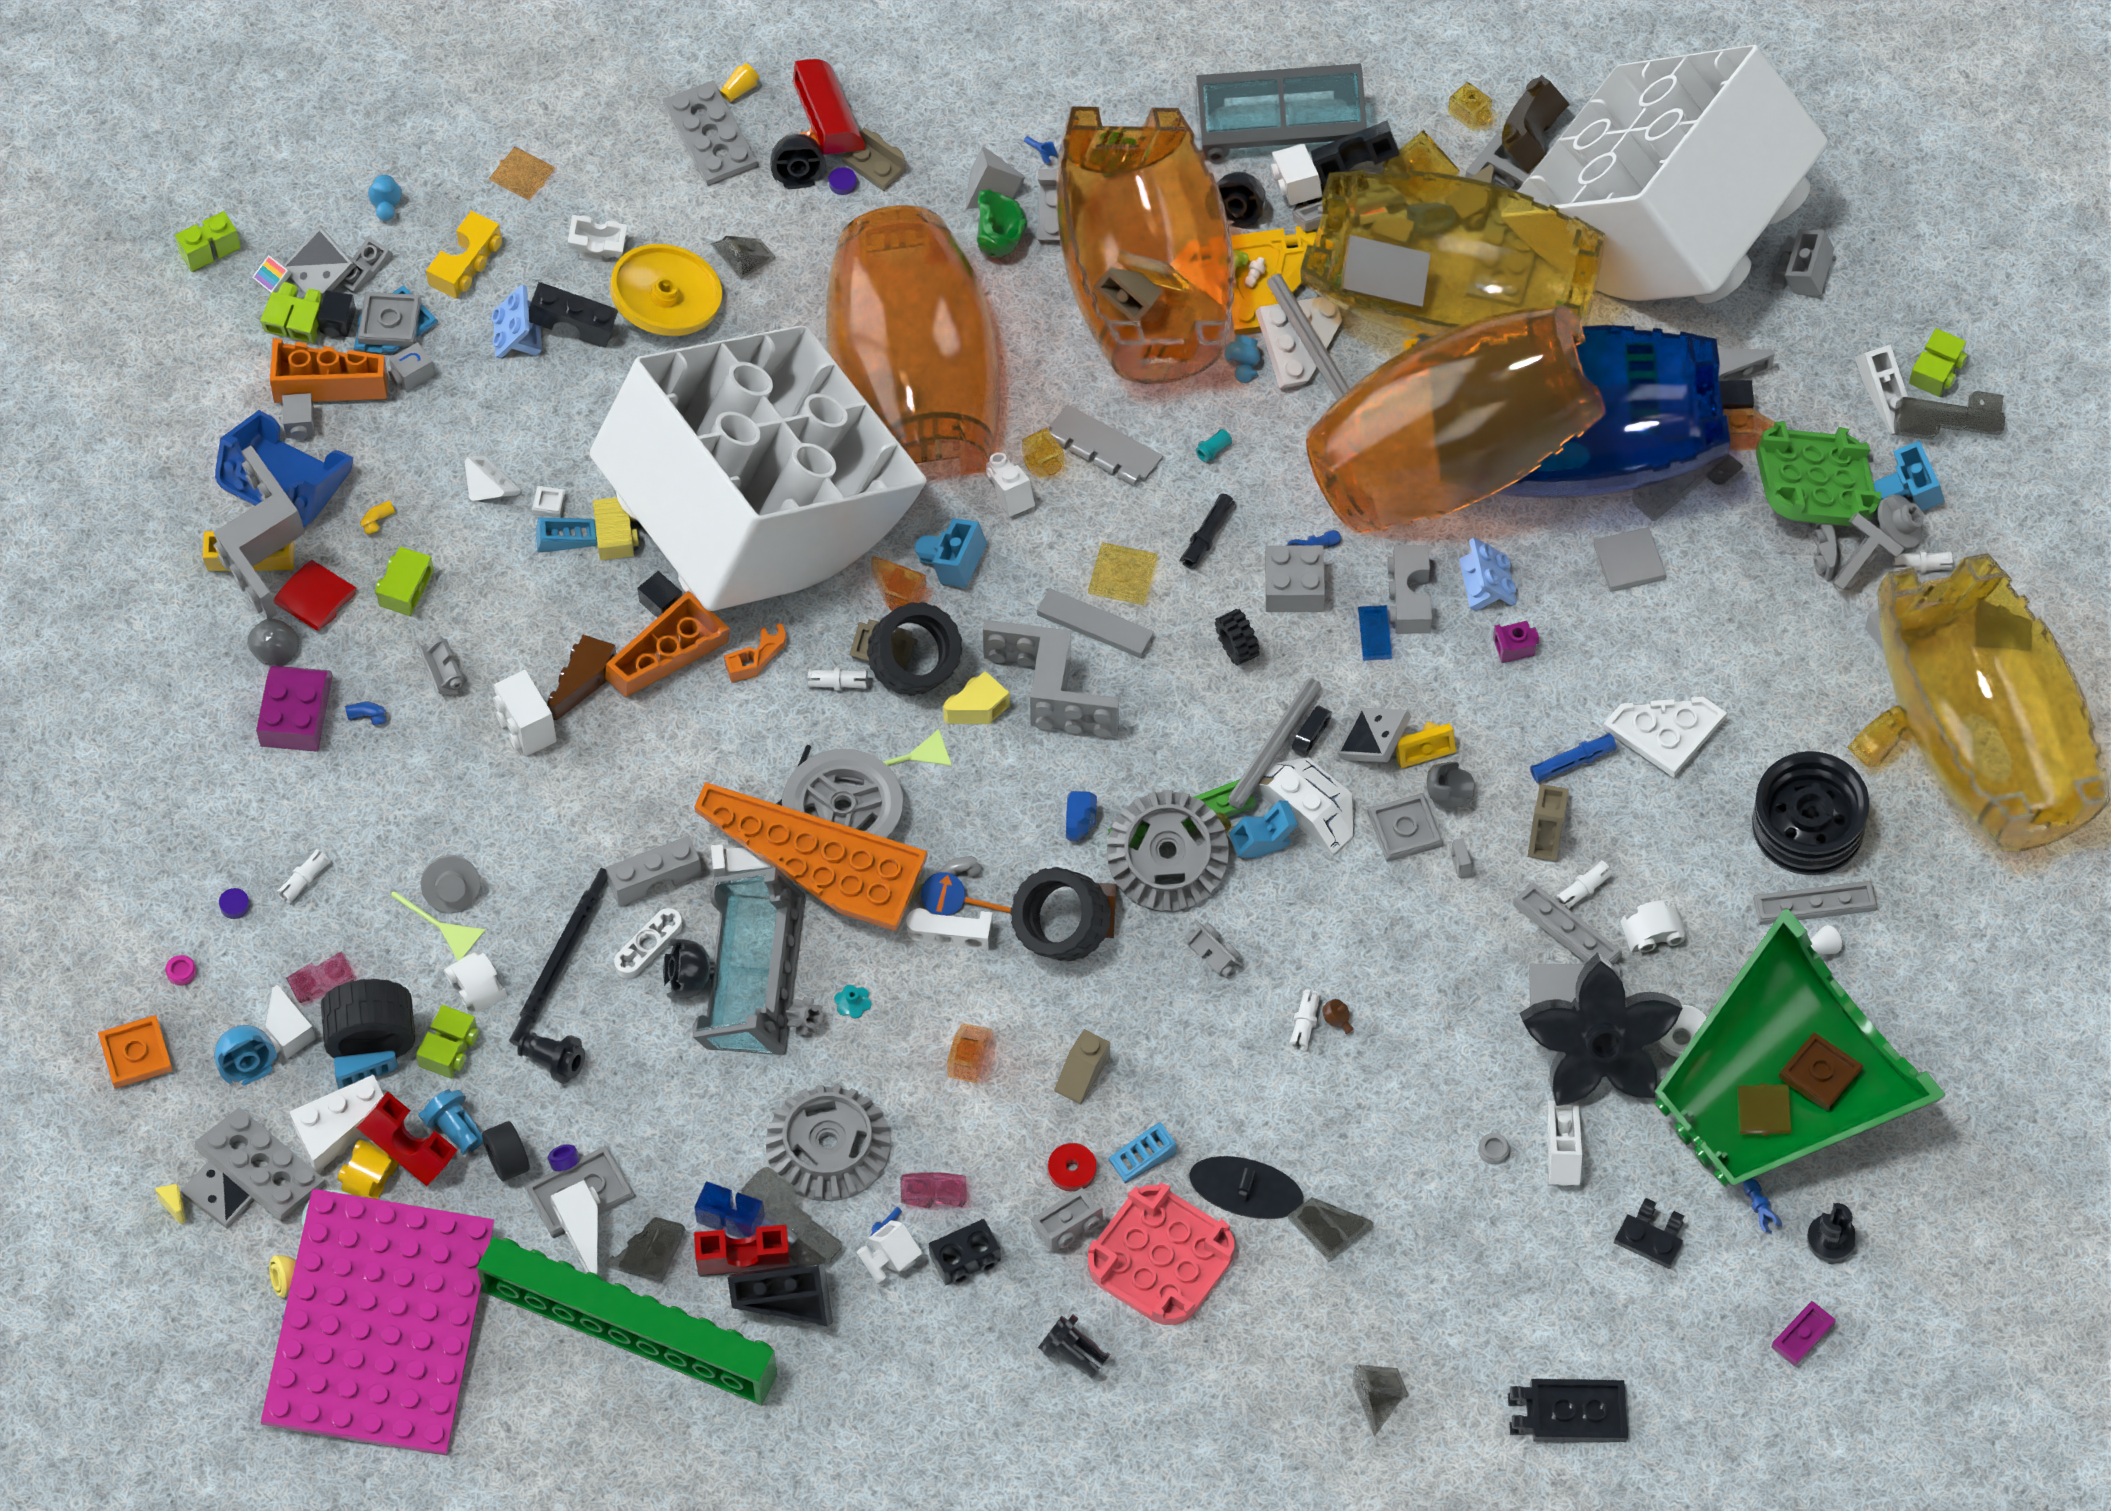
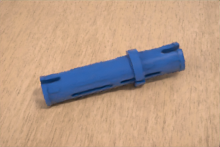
(1584, 753)

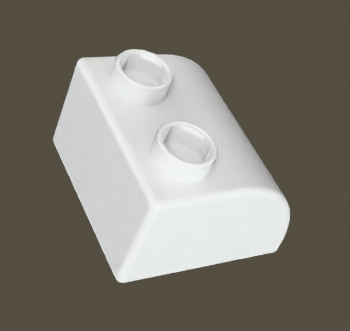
(1682, 170)
(753, 465)

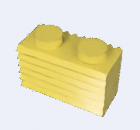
(613, 529)

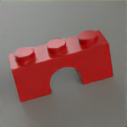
(419, 1156)
(721, 1254)

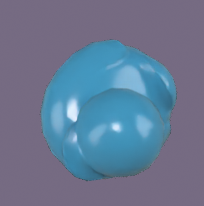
(385, 195)
(1245, 352)

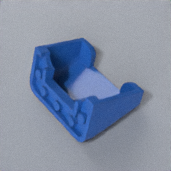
(302, 477)

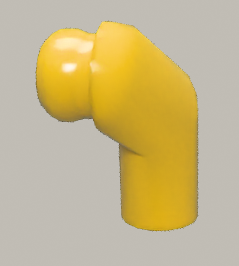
(374, 514)

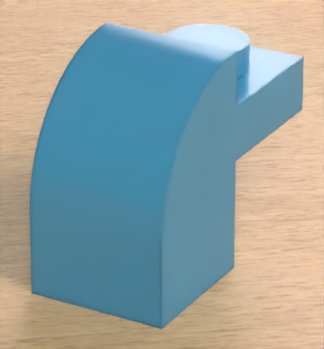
(1264, 834)

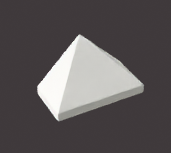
(486, 480)

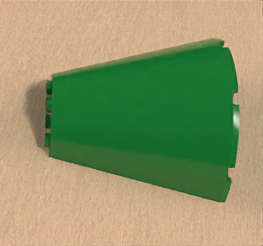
(1749, 1039)

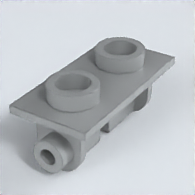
(444, 675)
(1223, 956)

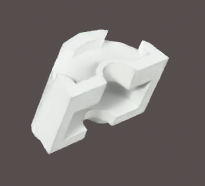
(594, 240)
(1653, 925)
(477, 980)

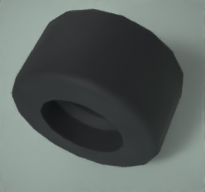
(505, 1151)

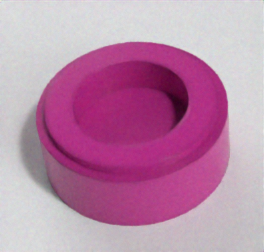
(180, 970)

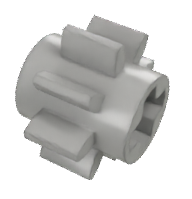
(804, 1015)

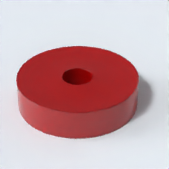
(1072, 1154)

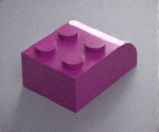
(293, 708)

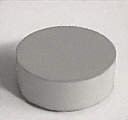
(1493, 1148)

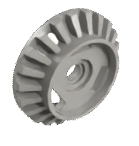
(815, 786)
(1201, 864)
(835, 1172)

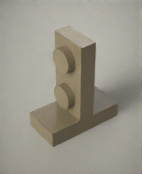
(1548, 822)

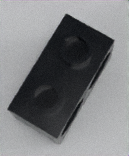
(960, 1246)

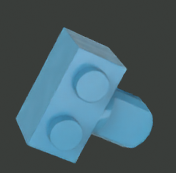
(1913, 478)
(954, 552)

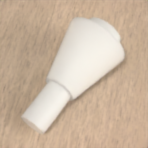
(1826, 941)

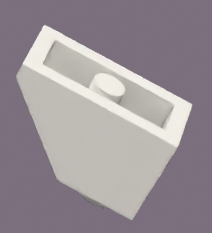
(287, 1025)

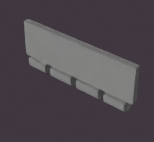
(1110, 446)

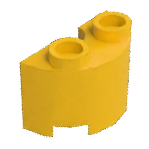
(366, 1170)

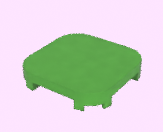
(1816, 475)

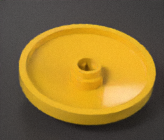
(665, 289)

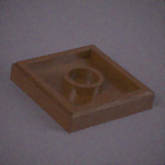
(1820, 1071)

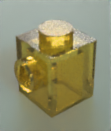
(1470, 106)
(1042, 453)

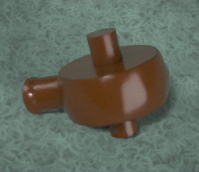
(1337, 1015)

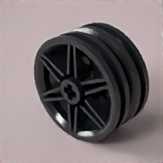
(1817, 774)

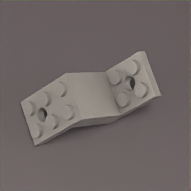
(258, 533)
(1049, 701)

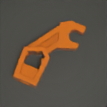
(762, 655)

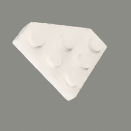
(1286, 350)
(1665, 729)

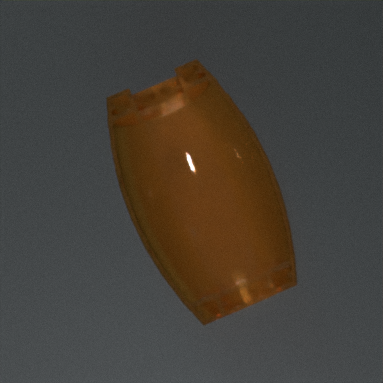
(1155, 199)
(916, 334)
(1454, 419)

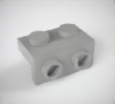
(1067, 1220)

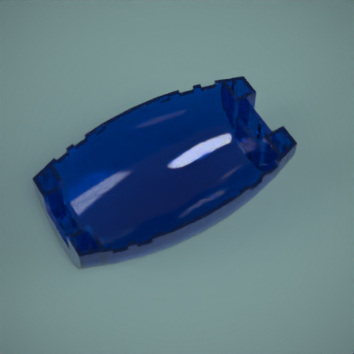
(1657, 420)

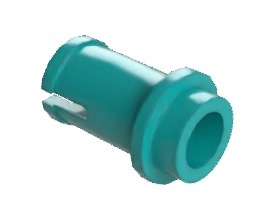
(1208, 449)

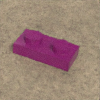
(1803, 1333)

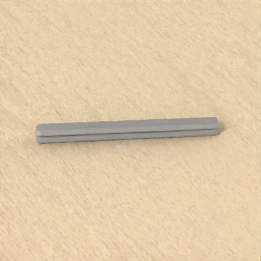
(1308, 335)
(1274, 743)

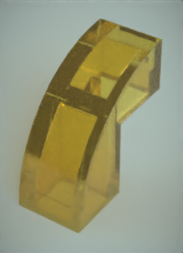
(1880, 737)

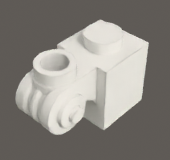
(1010, 483)

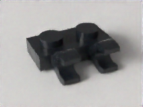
(1648, 1240)

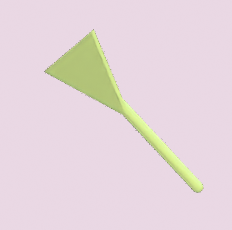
(929, 751)
(458, 937)

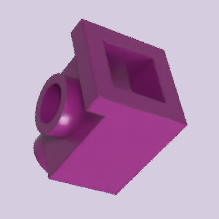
(1515, 641)

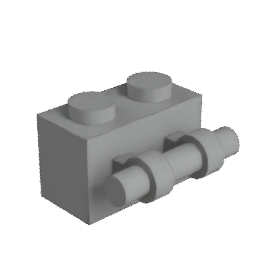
(1804, 262)

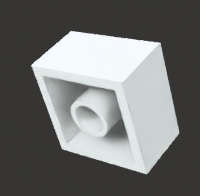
(524, 713)

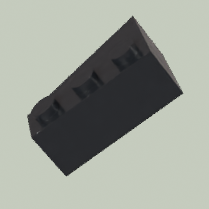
(785, 1292)

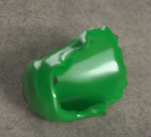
(999, 224)

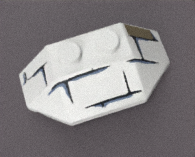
(1316, 799)

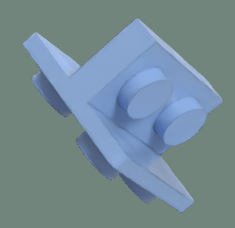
(513, 327)
(1486, 576)

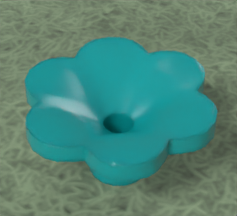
(852, 1001)

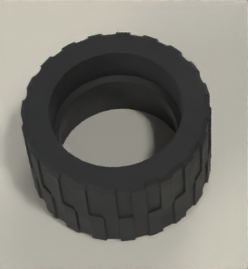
(941, 628)
(1028, 905)
(367, 1018)

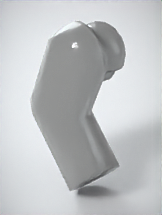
(967, 864)

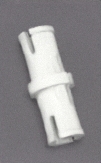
(1923, 561)
(838, 678)
(303, 876)
(1584, 885)
(1305, 1020)

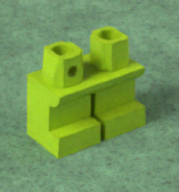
(292, 315)

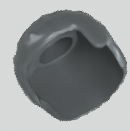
(273, 642)
(1450, 785)

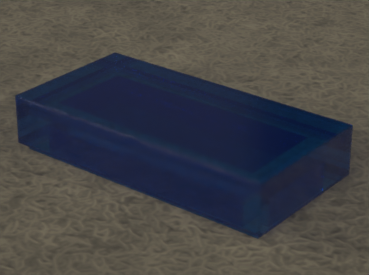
(1374, 633)

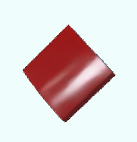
(314, 595)

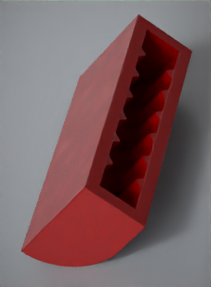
(826, 107)

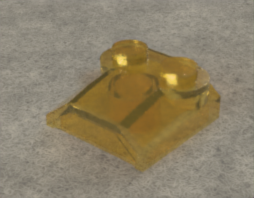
(1421, 155)

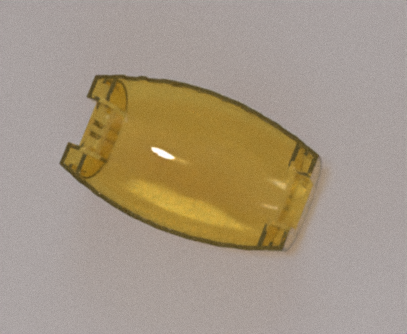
(1474, 235)
(1992, 703)

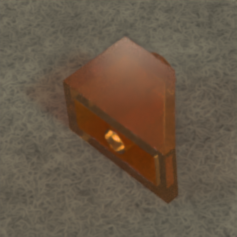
(1746, 428)
(897, 583)
(968, 1052)

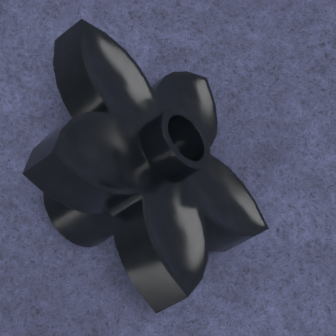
(1601, 1034)

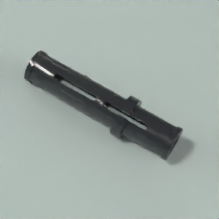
(1202, 539)

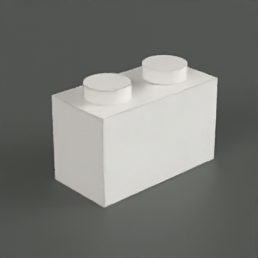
(1295, 174)

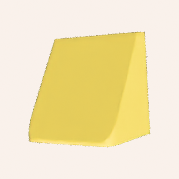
(172, 1200)

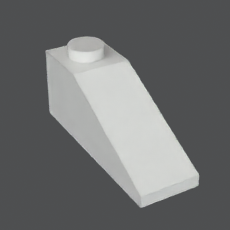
(1882, 381)
(1564, 1144)
(578, 1215)

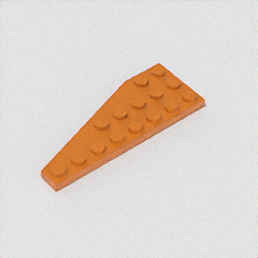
(836, 863)

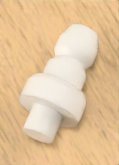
(1256, 269)

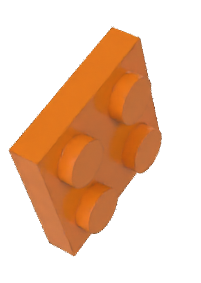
(135, 1051)

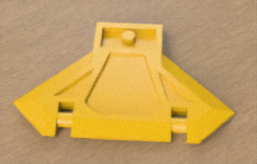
(1278, 259)

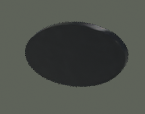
(1246, 1187)

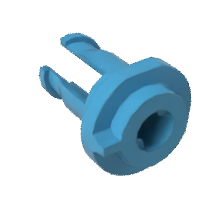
(454, 1121)

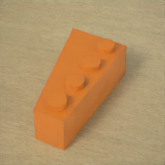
(326, 373)
(666, 645)

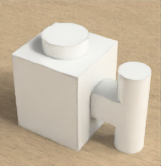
(893, 1248)

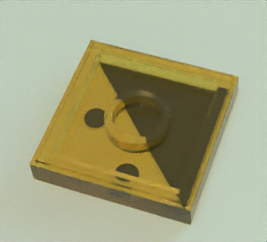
(1157, 271)
(1122, 573)

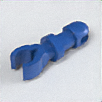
(1329, 539)
(1760, 1205)

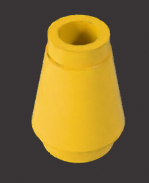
(740, 82)

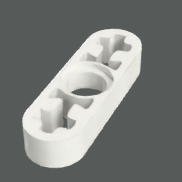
(627, 952)

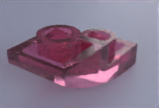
(317, 980)
(931, 1187)

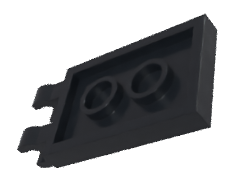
(1571, 1410)

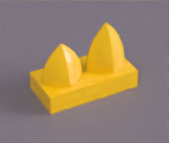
(1426, 745)

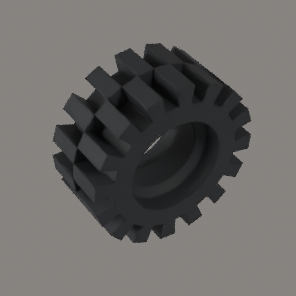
(1237, 637)

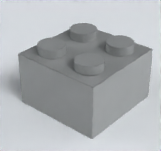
(1294, 578)

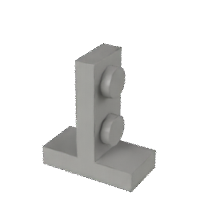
(1505, 172)
(1047, 206)
(1865, 551)

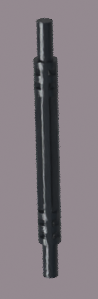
(559, 956)

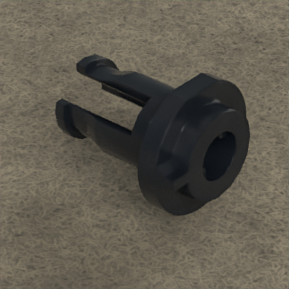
(562, 1057)
(1832, 1235)
(1064, 1336)

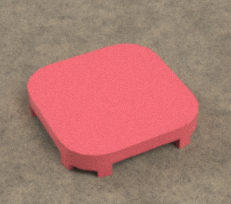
(1161, 1255)

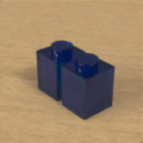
(716, 1211)

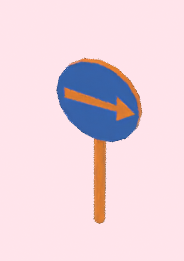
(946, 894)

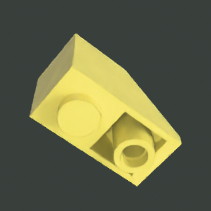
(978, 702)

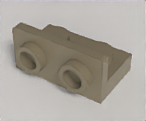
(878, 162)
(901, 643)

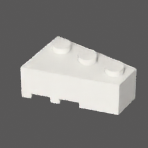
(330, 1122)

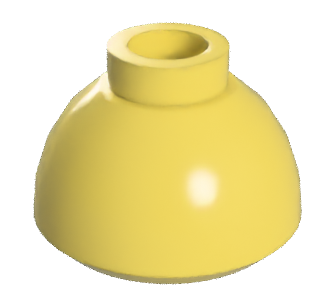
(281, 1273)

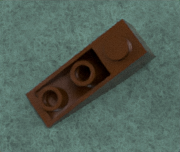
(582, 676)

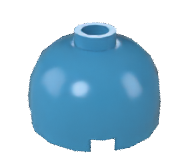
(244, 1054)

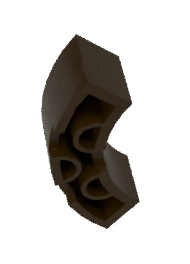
(1529, 118)

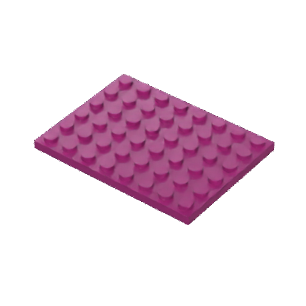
(377, 1322)

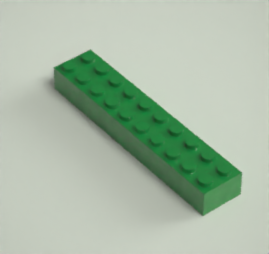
(628, 1320)

